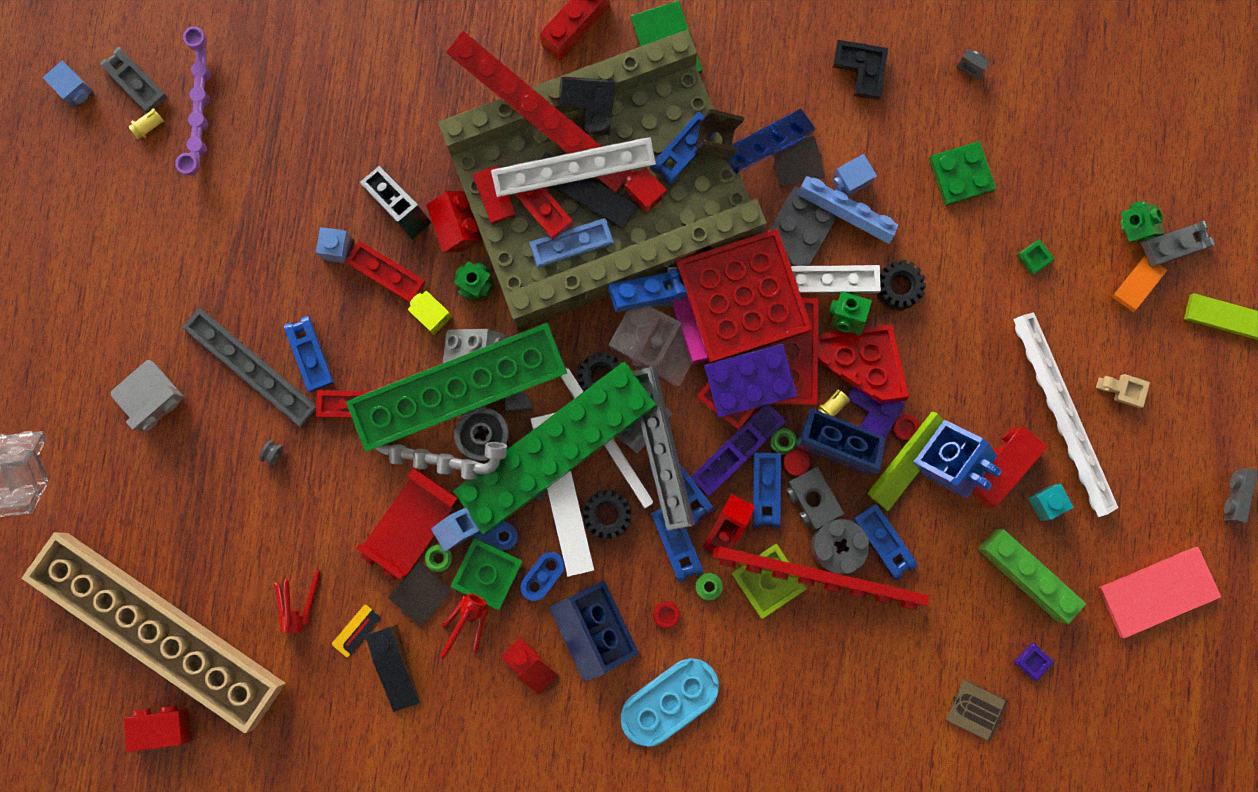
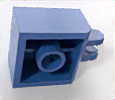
(957, 460)

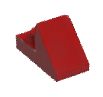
(529, 666)

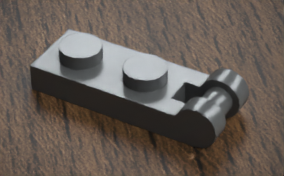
(133, 80)
(1177, 244)

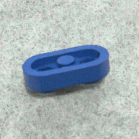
(492, 538)
(540, 574)

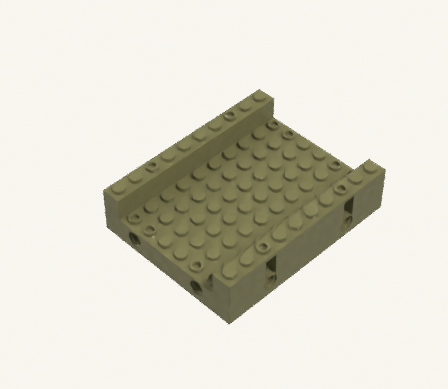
(653, 98)

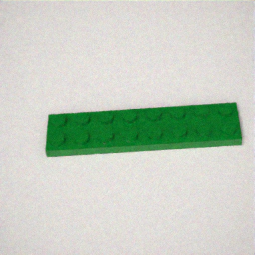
(456, 387)
(556, 447)

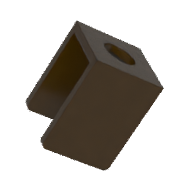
(721, 123)

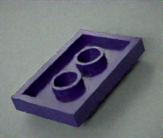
(750, 380)

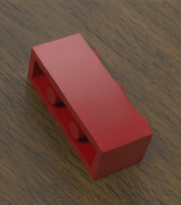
(571, 24)
(1014, 459)

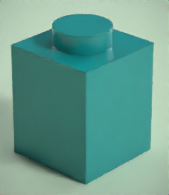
(1050, 502)

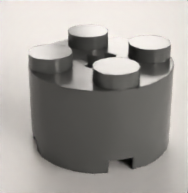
(469, 428)
(854, 543)

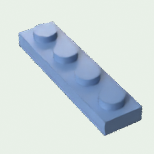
(847, 209)

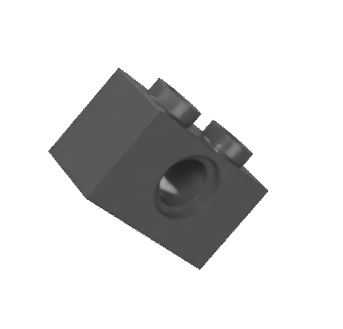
(827, 508)

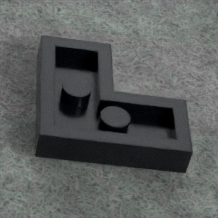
(867, 61)
(594, 96)

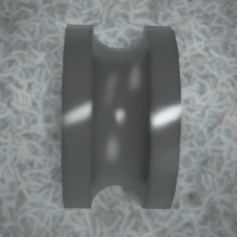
(271, 453)

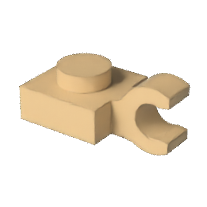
(1127, 389)

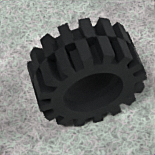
(911, 274)
(593, 362)
(590, 514)

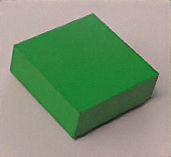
(1035, 257)

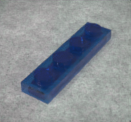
(770, 140)

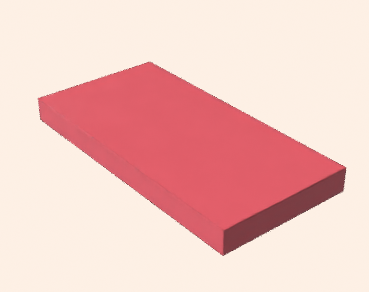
(1159, 592)

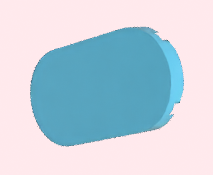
(669, 702)

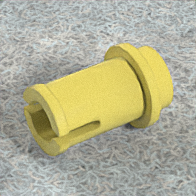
(145, 124)
(834, 404)

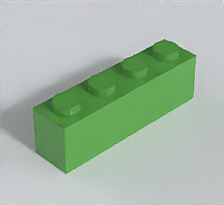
(1031, 576)

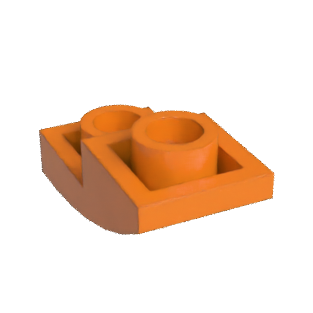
(1139, 284)

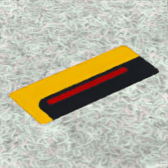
(356, 630)

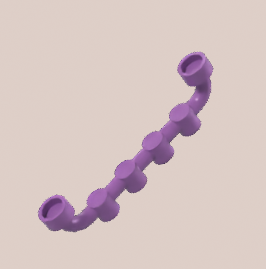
(189, 163)

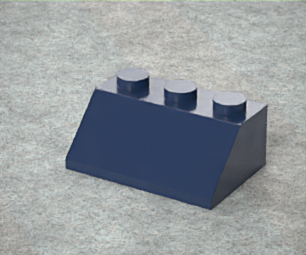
(841, 442)
(594, 631)

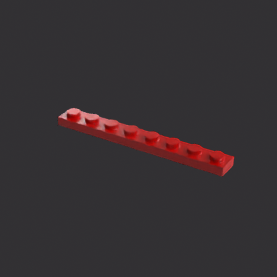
(526, 102)
(808, 576)

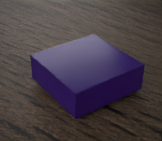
(1033, 662)

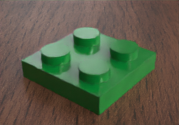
(962, 173)
(487, 573)

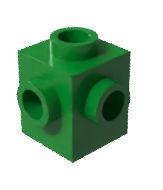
(1142, 222)
(477, 289)
(849, 312)

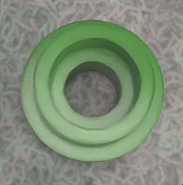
(787, 433)
(430, 562)
(717, 586)

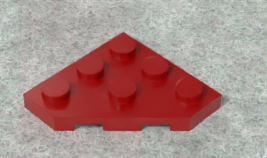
(866, 362)

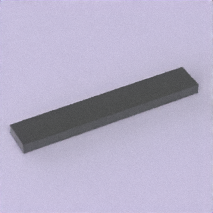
(250, 367)
(664, 456)

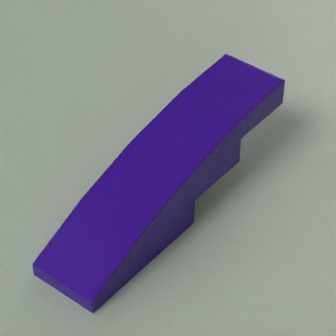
(738, 449)

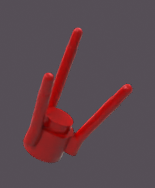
(471, 608)
(290, 619)

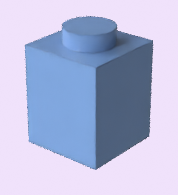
(68, 84)
(854, 175)
(333, 244)
(455, 529)

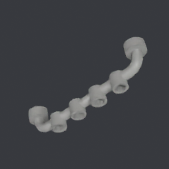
(446, 462)

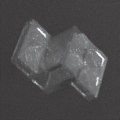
(651, 341)
(21, 472)

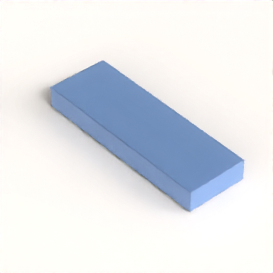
(571, 243)

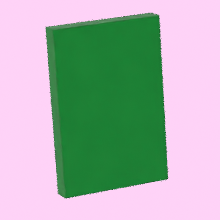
(659, 24)

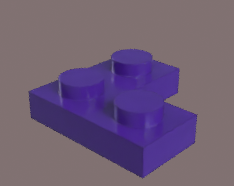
(879, 416)

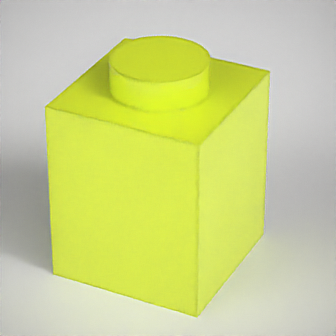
(429, 312)

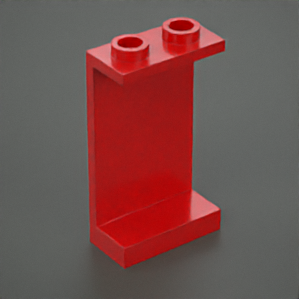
(407, 526)

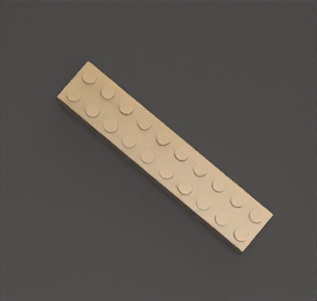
(154, 631)

